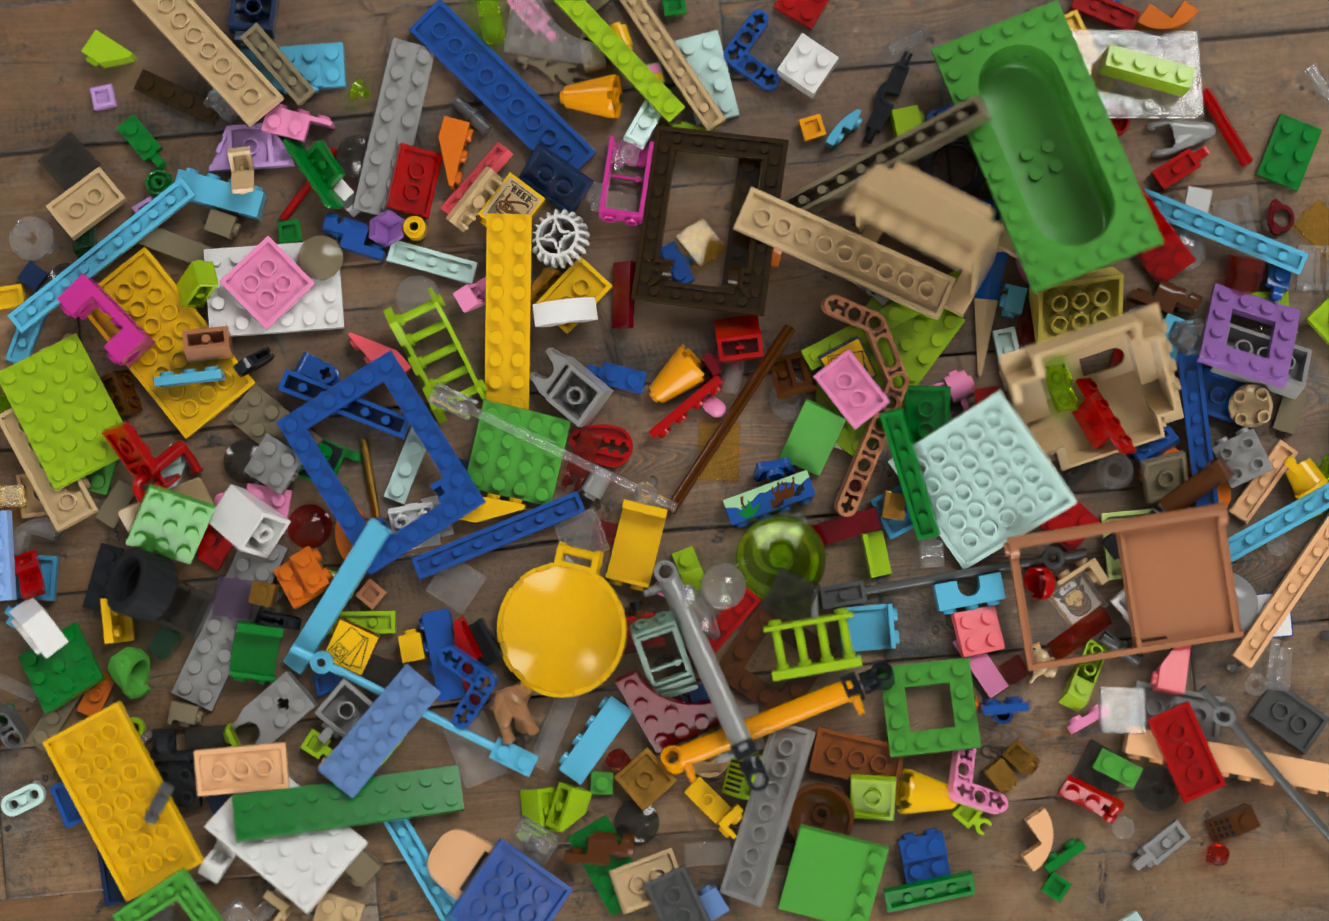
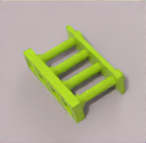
(827, 662)

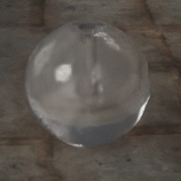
(723, 585)

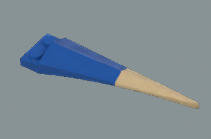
(987, 297)

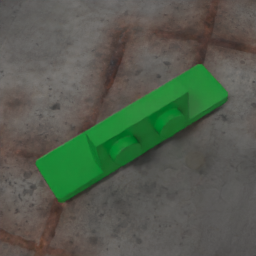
(319, 168)

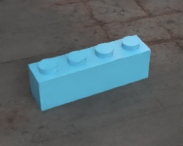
(218, 194)
(595, 740)

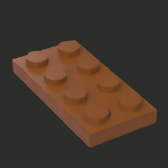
(846, 754)

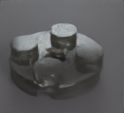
(1144, 793)

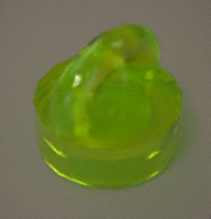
(358, 90)

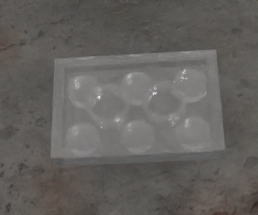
(473, 758)

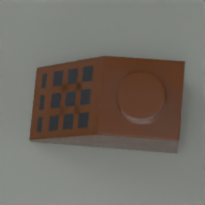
(1232, 823)

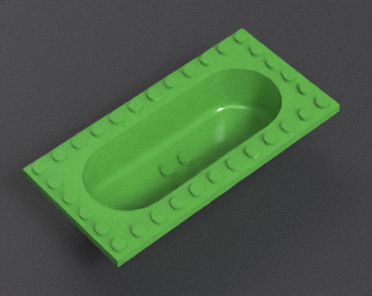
(1048, 148)

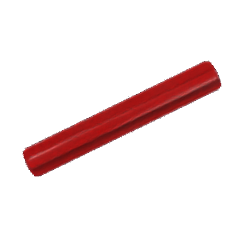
(1226, 128)

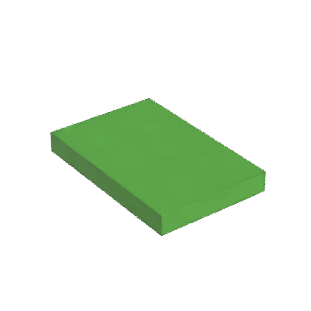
(813, 437)

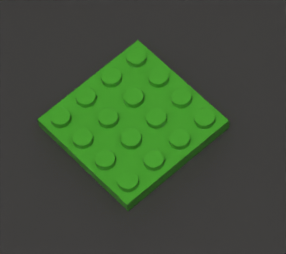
(514, 466)

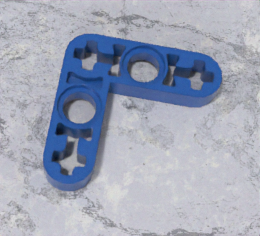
(745, 57)
(476, 679)

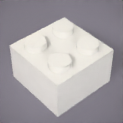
(807, 66)
(37, 628)

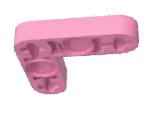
(965, 784)

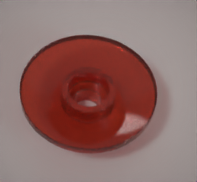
(320, 528)

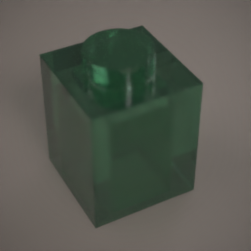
(166, 642)

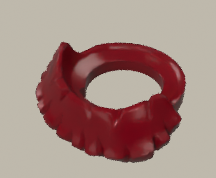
(1274, 228)

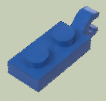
(1278, 281)
(620, 377)

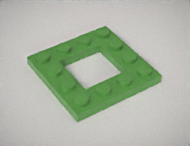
(961, 737)
(177, 887)

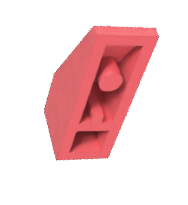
(1172, 672)

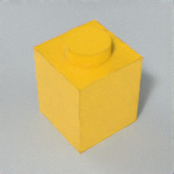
(412, 646)

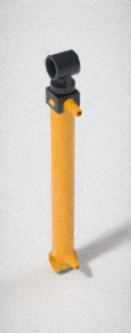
(781, 716)

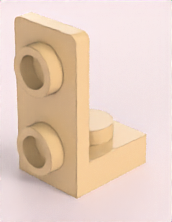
(1094, 572)

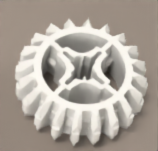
(576, 239)

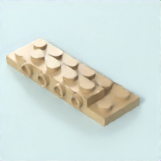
(62, 506)

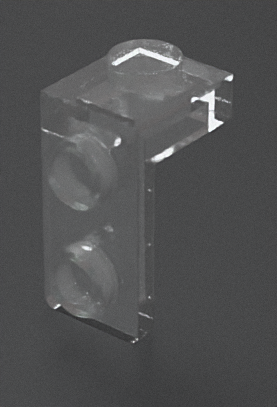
(615, 200)

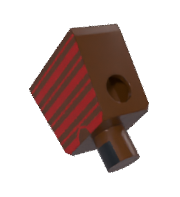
(638, 613)

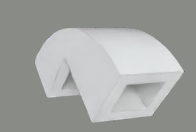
(565, 311)
(217, 862)

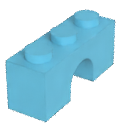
(989, 590)

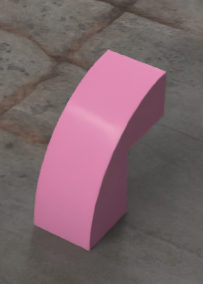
(472, 295)

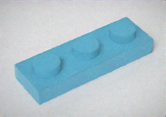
(189, 376)

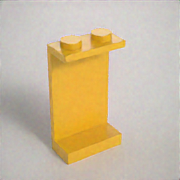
(636, 545)

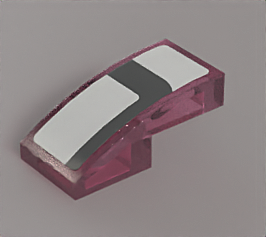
(347, 194)

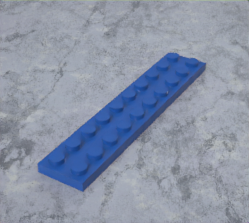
(498, 85)

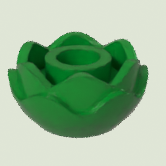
(158, 176)

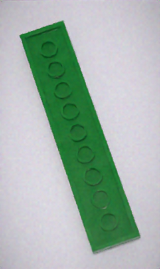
(329, 807)

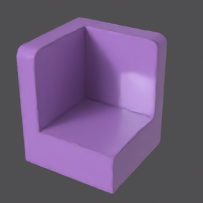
(386, 228)

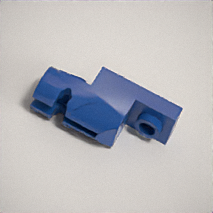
(353, 235)

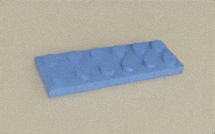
(379, 731)

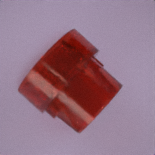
(1244, 273)

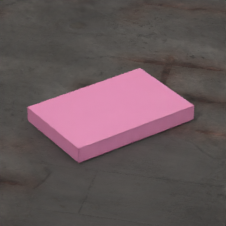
(851, 389)

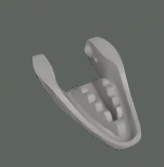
(1185, 133)

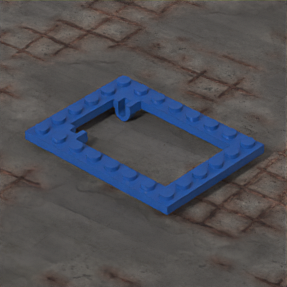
(454, 490)

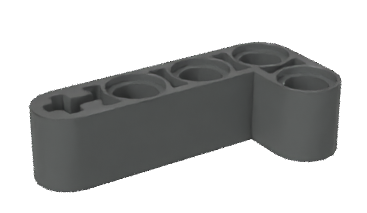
(13, 725)

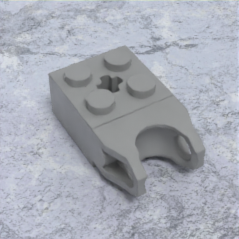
(564, 386)
(269, 713)

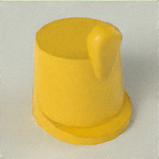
(1304, 476)

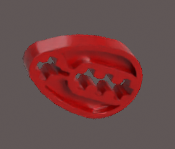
(609, 432)

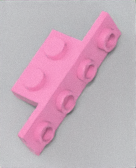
(293, 123)

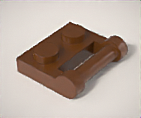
(785, 378)

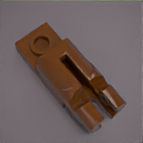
(1168, 298)
(600, 848)

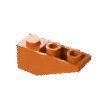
(453, 142)

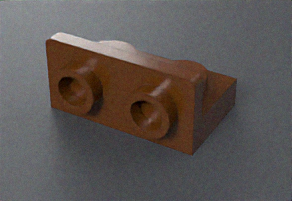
(122, 392)

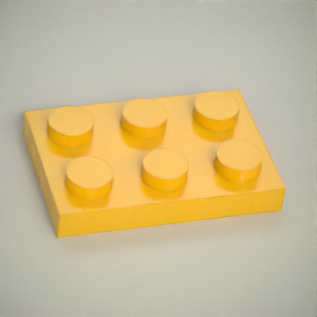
(577, 282)

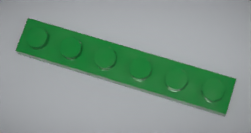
(910, 473)

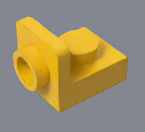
(732, 816)

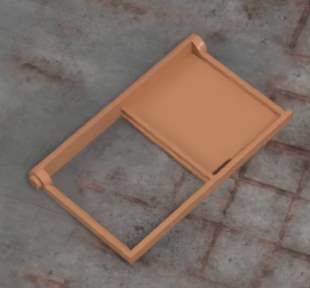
(1172, 577)

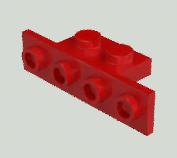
(1098, 419)

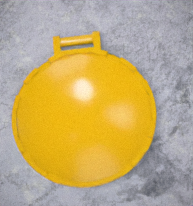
(562, 626)

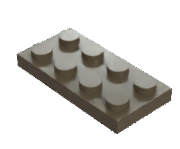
(258, 415)

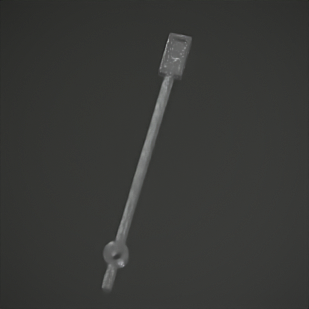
(465, 407)

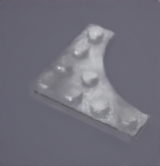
(536, 34)

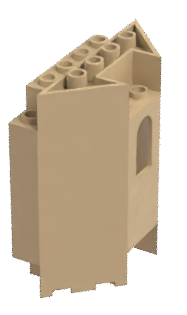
(1138, 389)

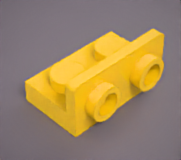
(116, 626)

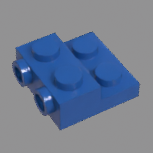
(923, 855)

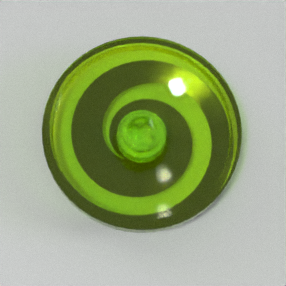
(779, 543)

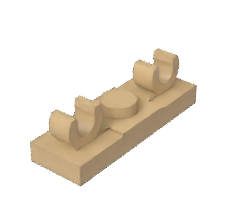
(475, 199)

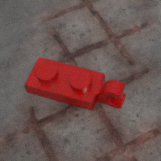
(1179, 167)

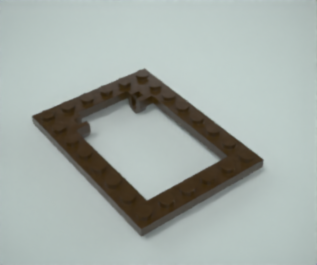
(653, 274)

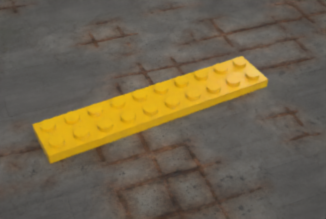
(508, 309)

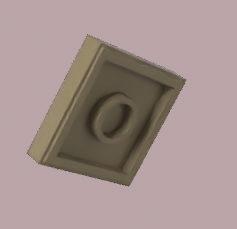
(1163, 475)

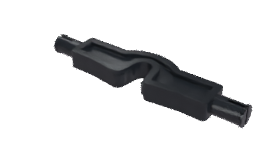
(892, 87)

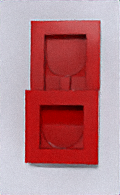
(30, 574)

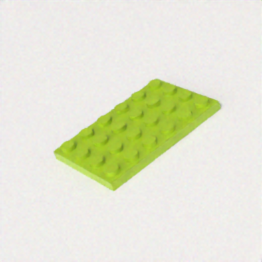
(62, 410)

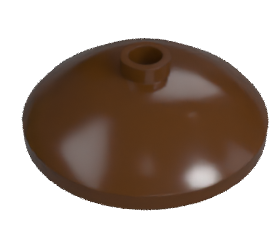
(825, 797)

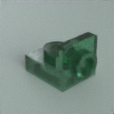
(85, 242)

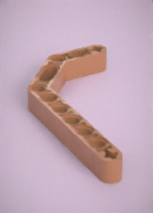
(888, 389)

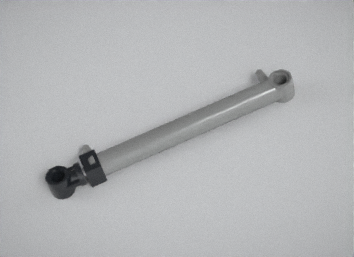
(712, 677)

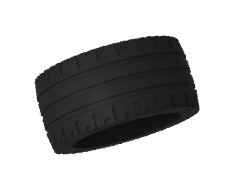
(963, 143)

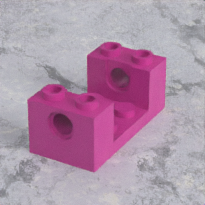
(84, 297)

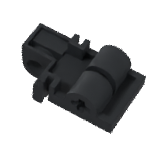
(176, 768)

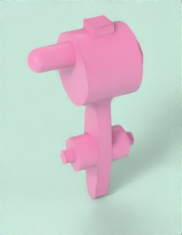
(961, 387)

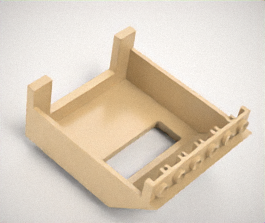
(930, 218)

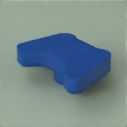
(773, 470)

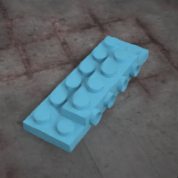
(319, 64)

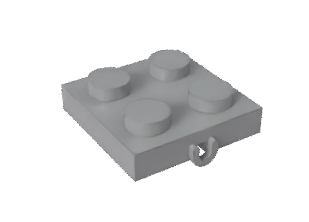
(274, 464)

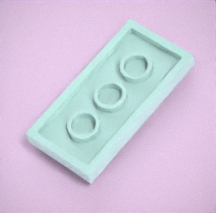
(707, 60)

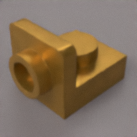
(1021, 758)

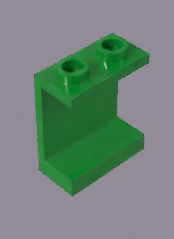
(254, 652)

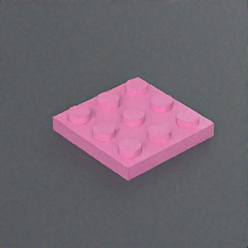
(267, 283)

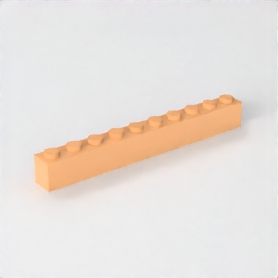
(1240, 761)

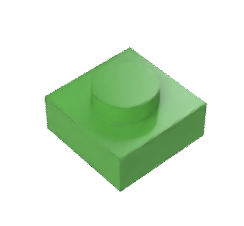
(602, 782)

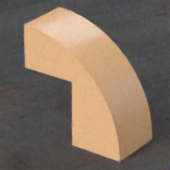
(1042, 828)

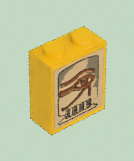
(513, 198)

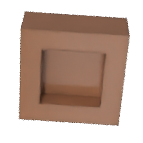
(371, 594)

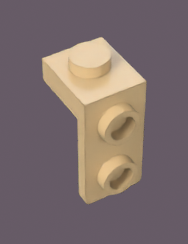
(241, 170)
(280, 901)

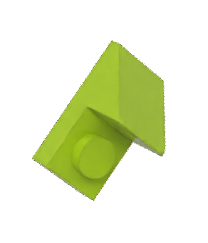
(688, 567)

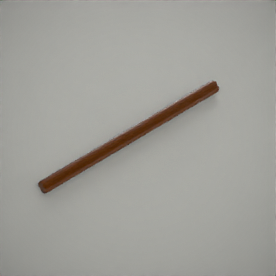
(731, 416)

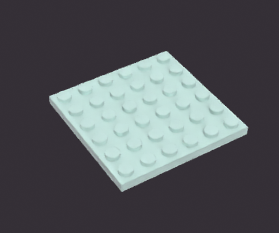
(988, 479)

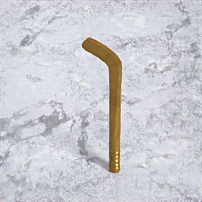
(370, 479)

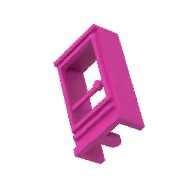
(628, 217)

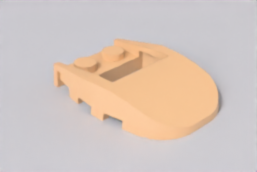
(455, 858)

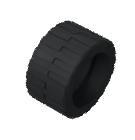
(141, 585)

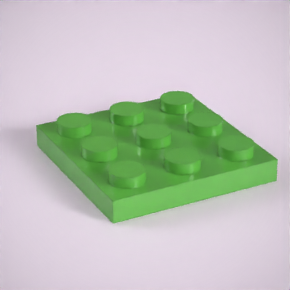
(170, 524)

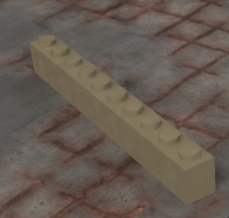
(904, 148)

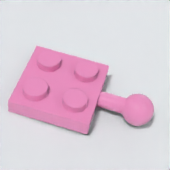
(278, 502)

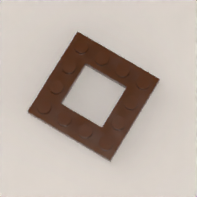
(743, 648)

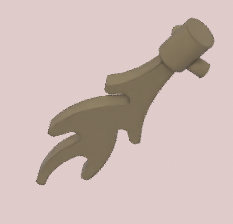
(559, 69)

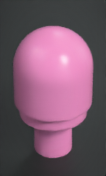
(714, 406)

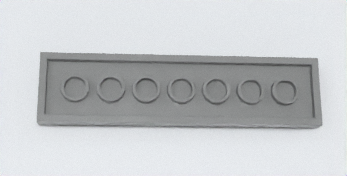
(393, 121)
(209, 659)
(767, 815)

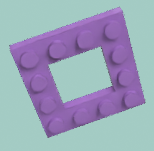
(1284, 323)

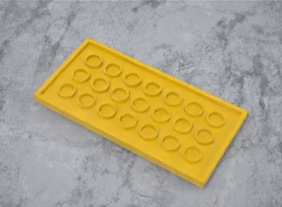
(155, 305)
(112, 789)

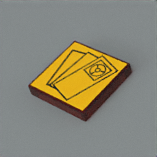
(352, 646)

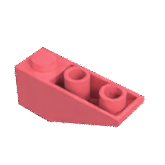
(374, 350)

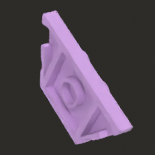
(265, 148)

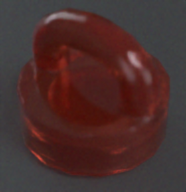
(617, 760)
(1217, 855)

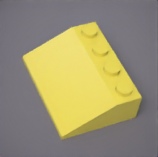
(1077, 303)

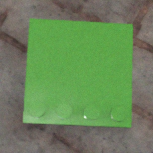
(832, 876)

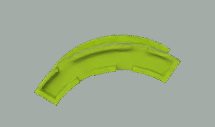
(419, 363)

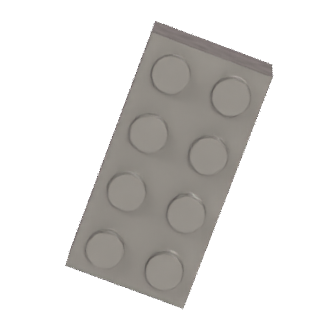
(1258, 344)

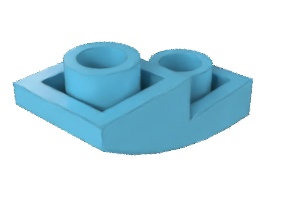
(849, 123)

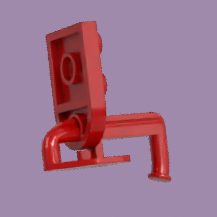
(141, 463)

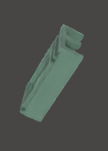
(654, 626)

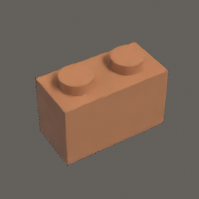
(207, 344)

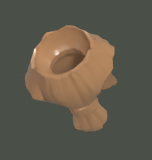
(513, 703)

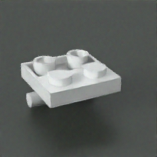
(404, 515)

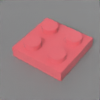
(978, 631)

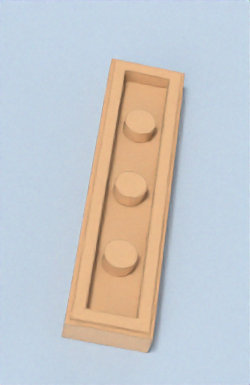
(1259, 488)

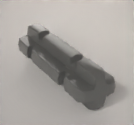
(158, 803)

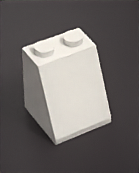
(248, 522)

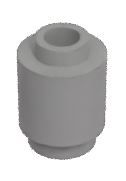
(594, 486)

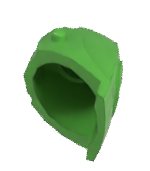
(131, 671)

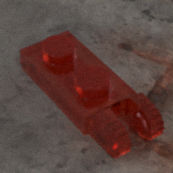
(586, 448)

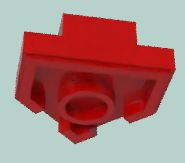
(214, 548)

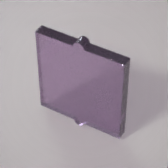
(232, 598)

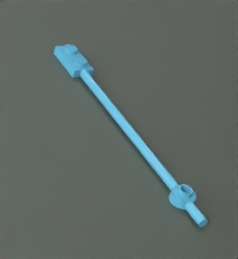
(506, 754)

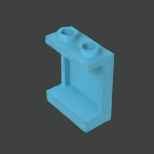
(872, 627)

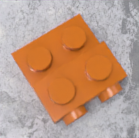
(303, 576)

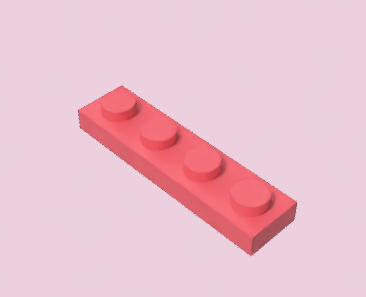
(495, 159)

